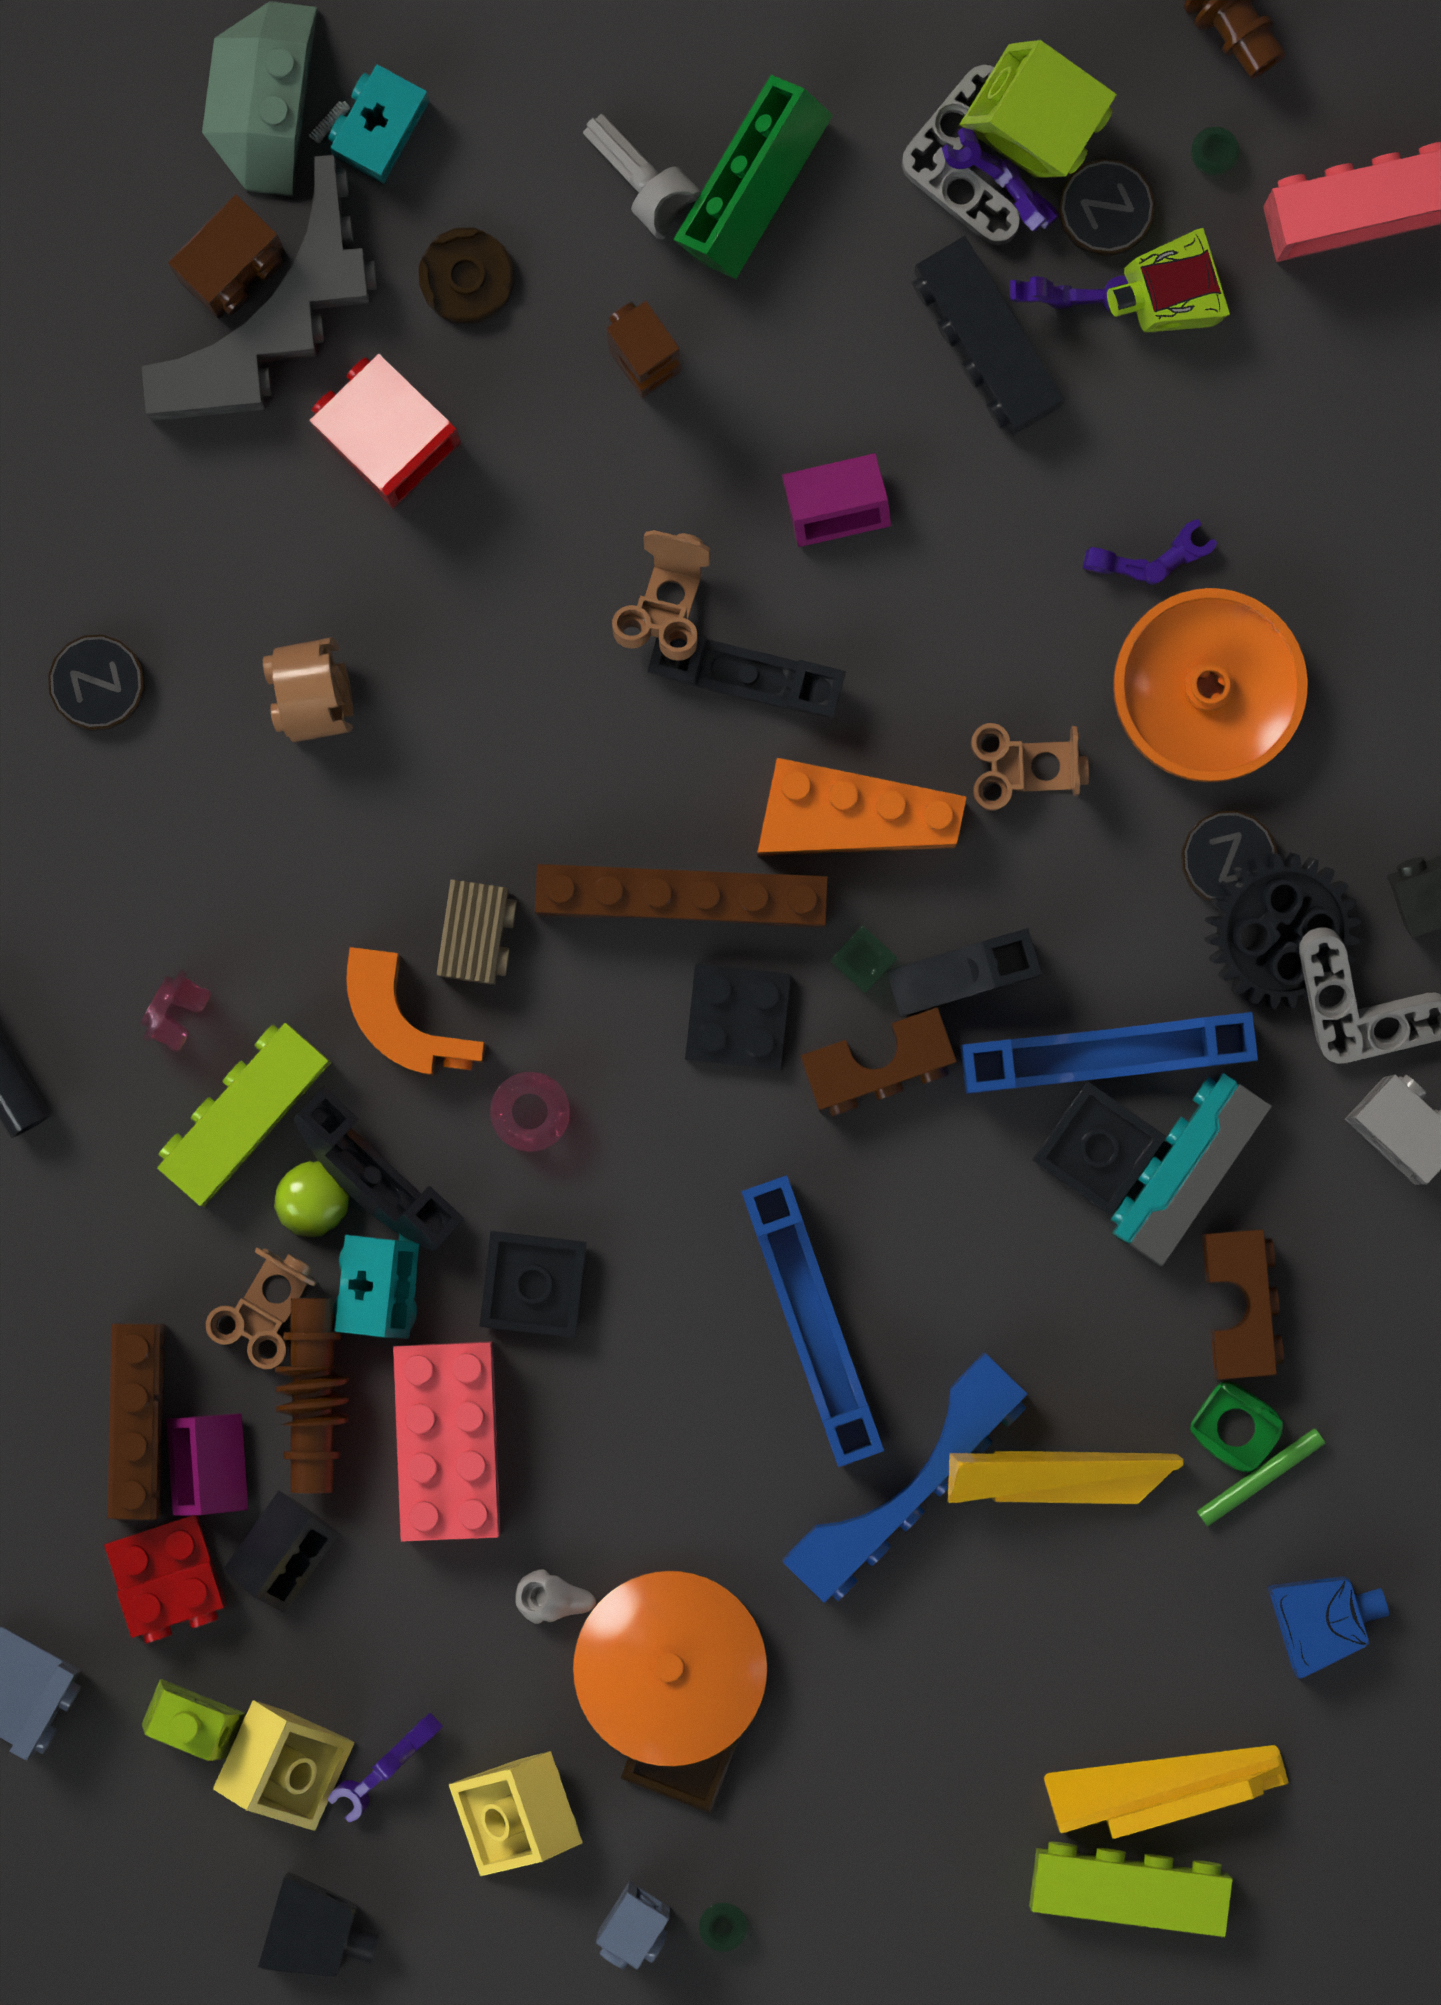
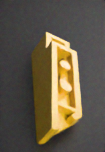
(1058, 1476)
(1161, 1790)

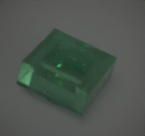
(863, 959)

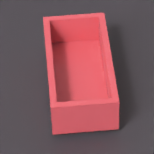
(1355, 204)
(446, 1441)

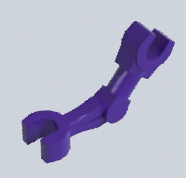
(1031, 205)
(1063, 296)
(1182, 551)
(386, 1766)

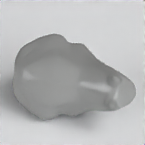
(549, 1597)

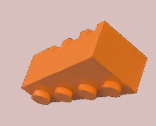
(842, 811)

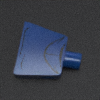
(1323, 1620)

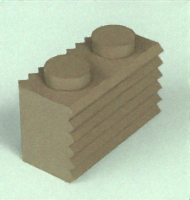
(475, 932)

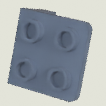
(31, 1693)

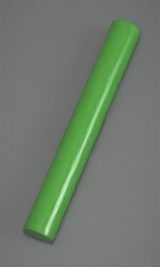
(1261, 1477)

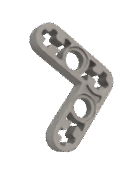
(935, 182)
(1355, 1022)

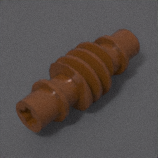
(1242, 30)
(312, 1395)

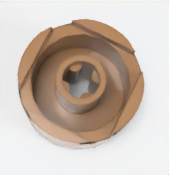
(309, 690)

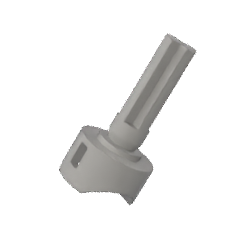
(659, 193)

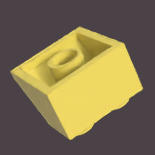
(283, 1766)
(516, 1814)

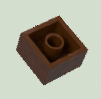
(228, 258)

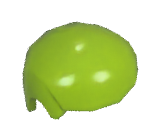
(310, 1200)

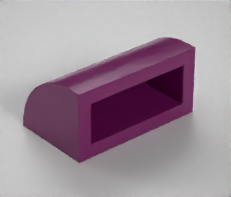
(837, 500)
(207, 1464)

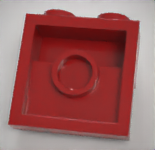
(165, 1578)

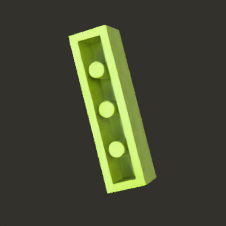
(243, 1114)
(1130, 1890)

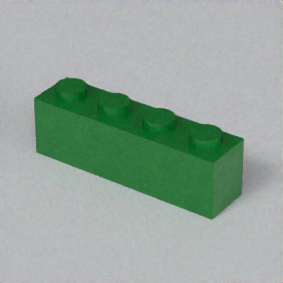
(753, 176)

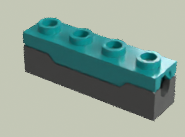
(1190, 1169)

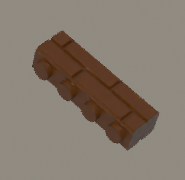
(136, 1421)

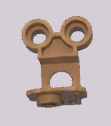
(676, 561)
(1013, 762)
(258, 1317)

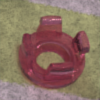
(181, 993)
(557, 1115)

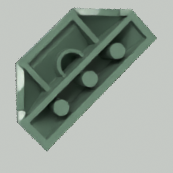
(261, 95)

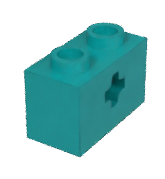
(378, 150)
(376, 1287)

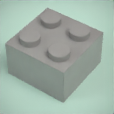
(1401, 1127)

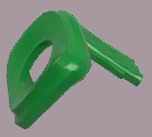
(1267, 1422)

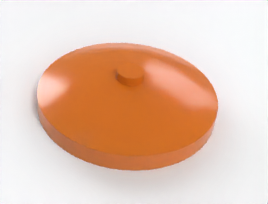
(1210, 685)
(670, 1668)

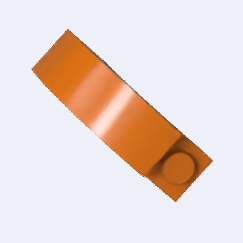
(374, 1003)

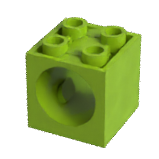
(1039, 110)

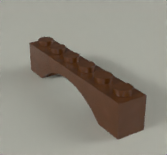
(681, 895)

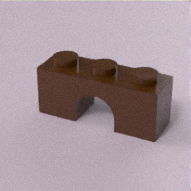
(642, 347)
(920, 1051)
(1249, 1346)

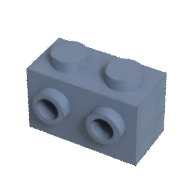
(633, 1928)

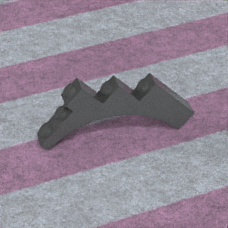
(324, 275)

